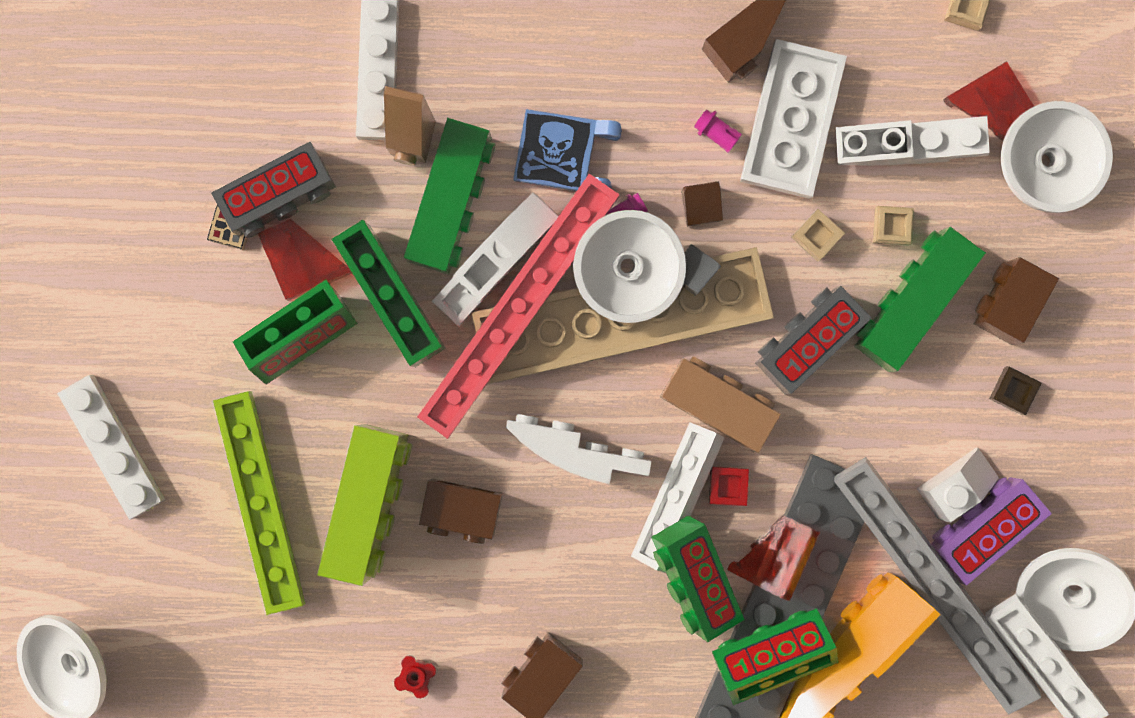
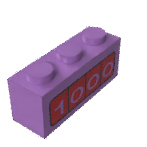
(989, 528)

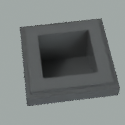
(699, 269)

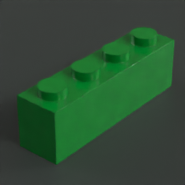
(449, 195)
(388, 293)
(918, 299)

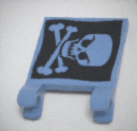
(559, 148)

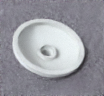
(1077, 154)
(656, 271)
(1080, 618)
(61, 667)

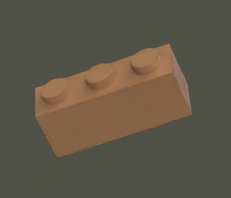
(721, 403)

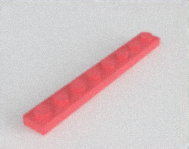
(516, 308)

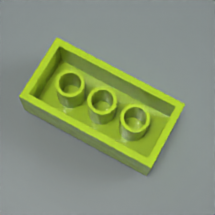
(364, 504)

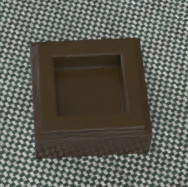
(1015, 390)

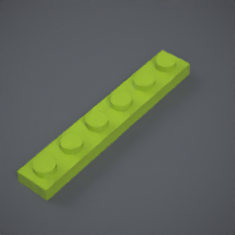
(259, 502)

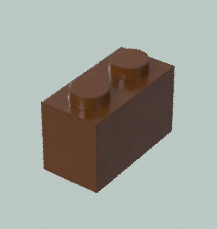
(1015, 300)
(460, 510)
(541, 677)

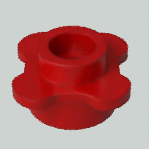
(423, 670)

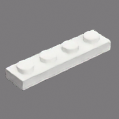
(376, 65)
(111, 446)
(679, 488)
(1044, 660)

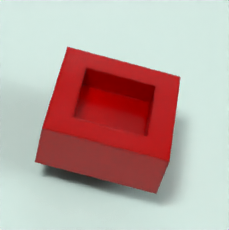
(728, 486)

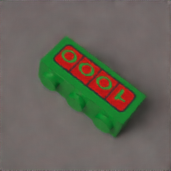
(294, 332)
(696, 578)
(775, 655)

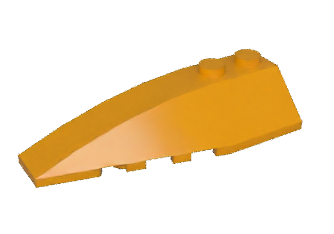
(866, 642)

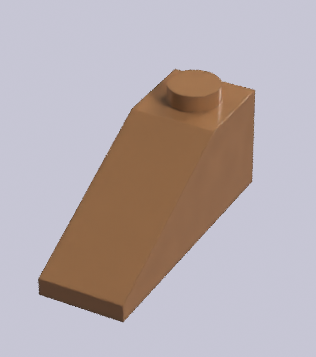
(407, 125)

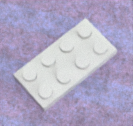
(793, 118)

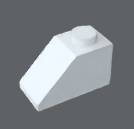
(959, 486)

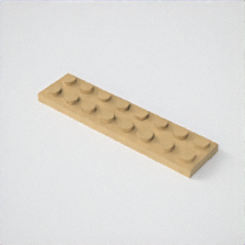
(573, 333)

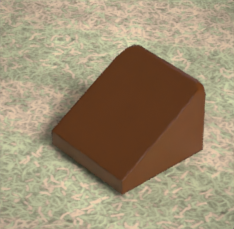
(702, 203)

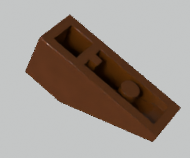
(741, 40)

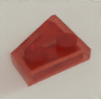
(995, 96)
(299, 259)
(778, 557)

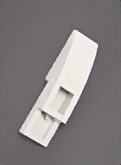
(912, 142)
(495, 258)
(560, 448)

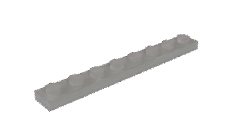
(937, 585)

